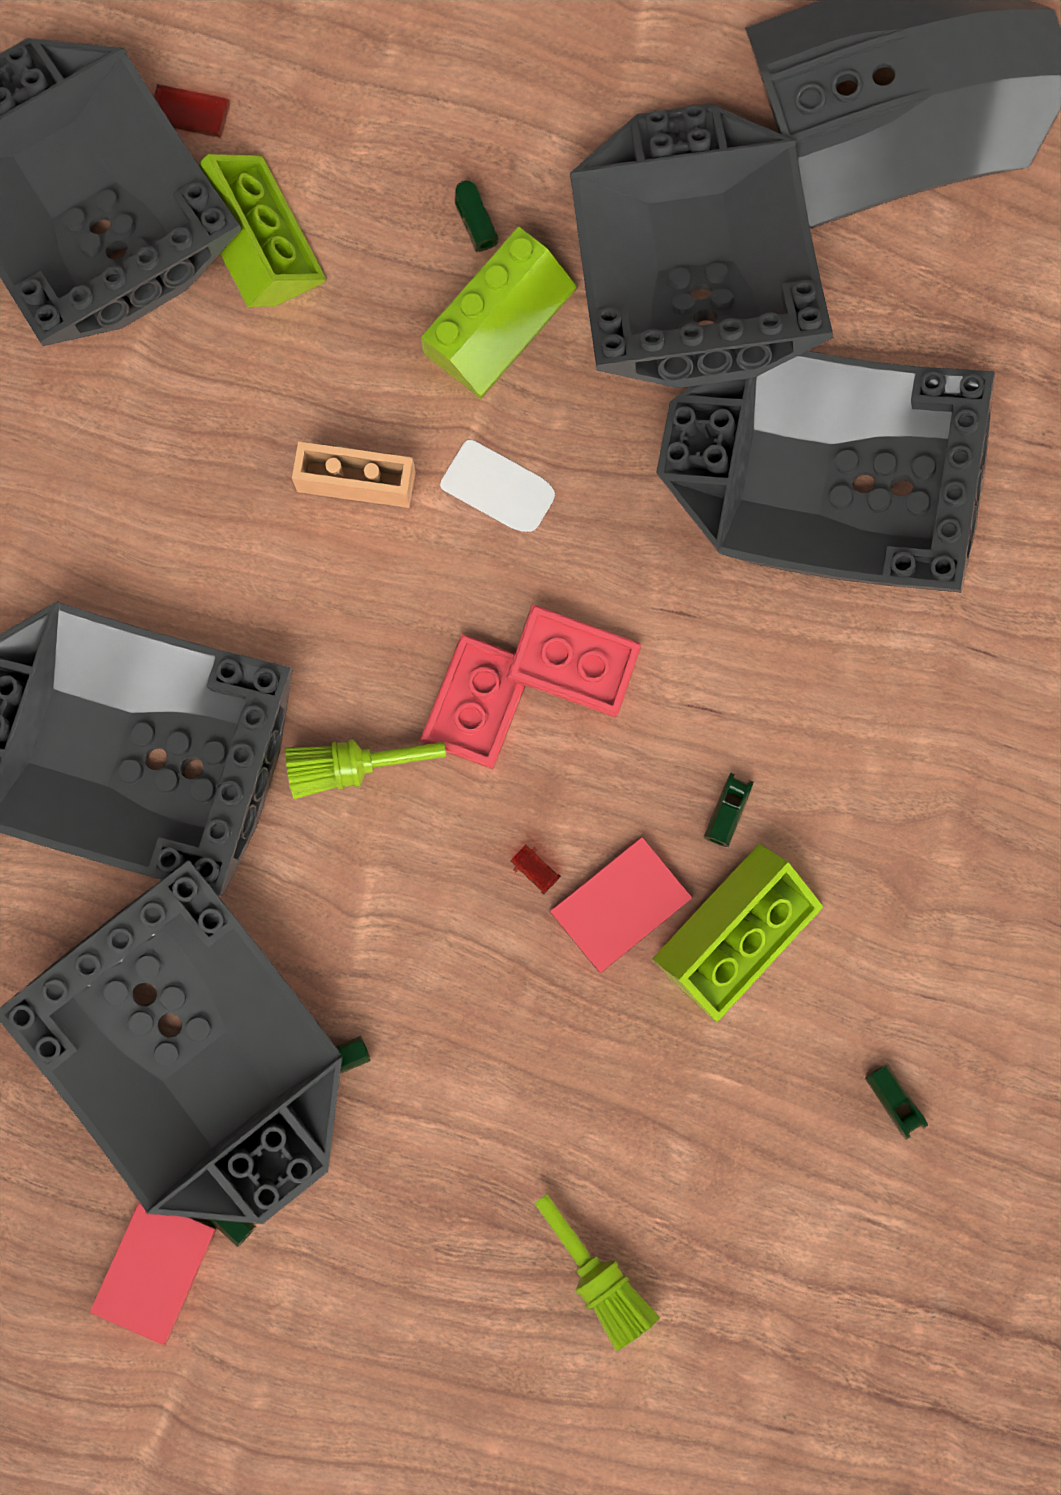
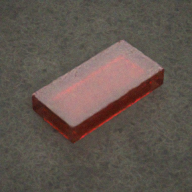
(193, 110)

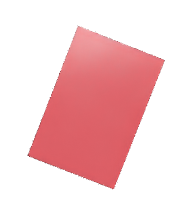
(573, 661)
(474, 703)
(621, 905)
(153, 1273)

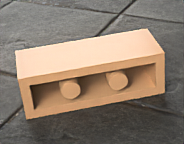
(354, 474)

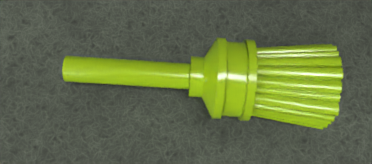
(345, 764)
(602, 1285)

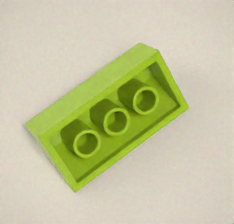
(270, 252)
(498, 313)
(738, 932)

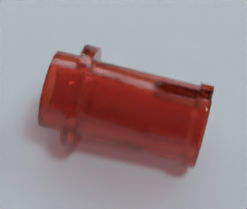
(535, 869)

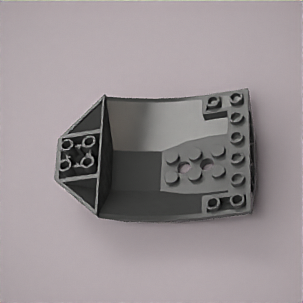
(965, 101)
(88, 148)
(686, 208)
(777, 455)
(87, 709)
(198, 1121)

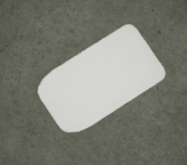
(498, 487)

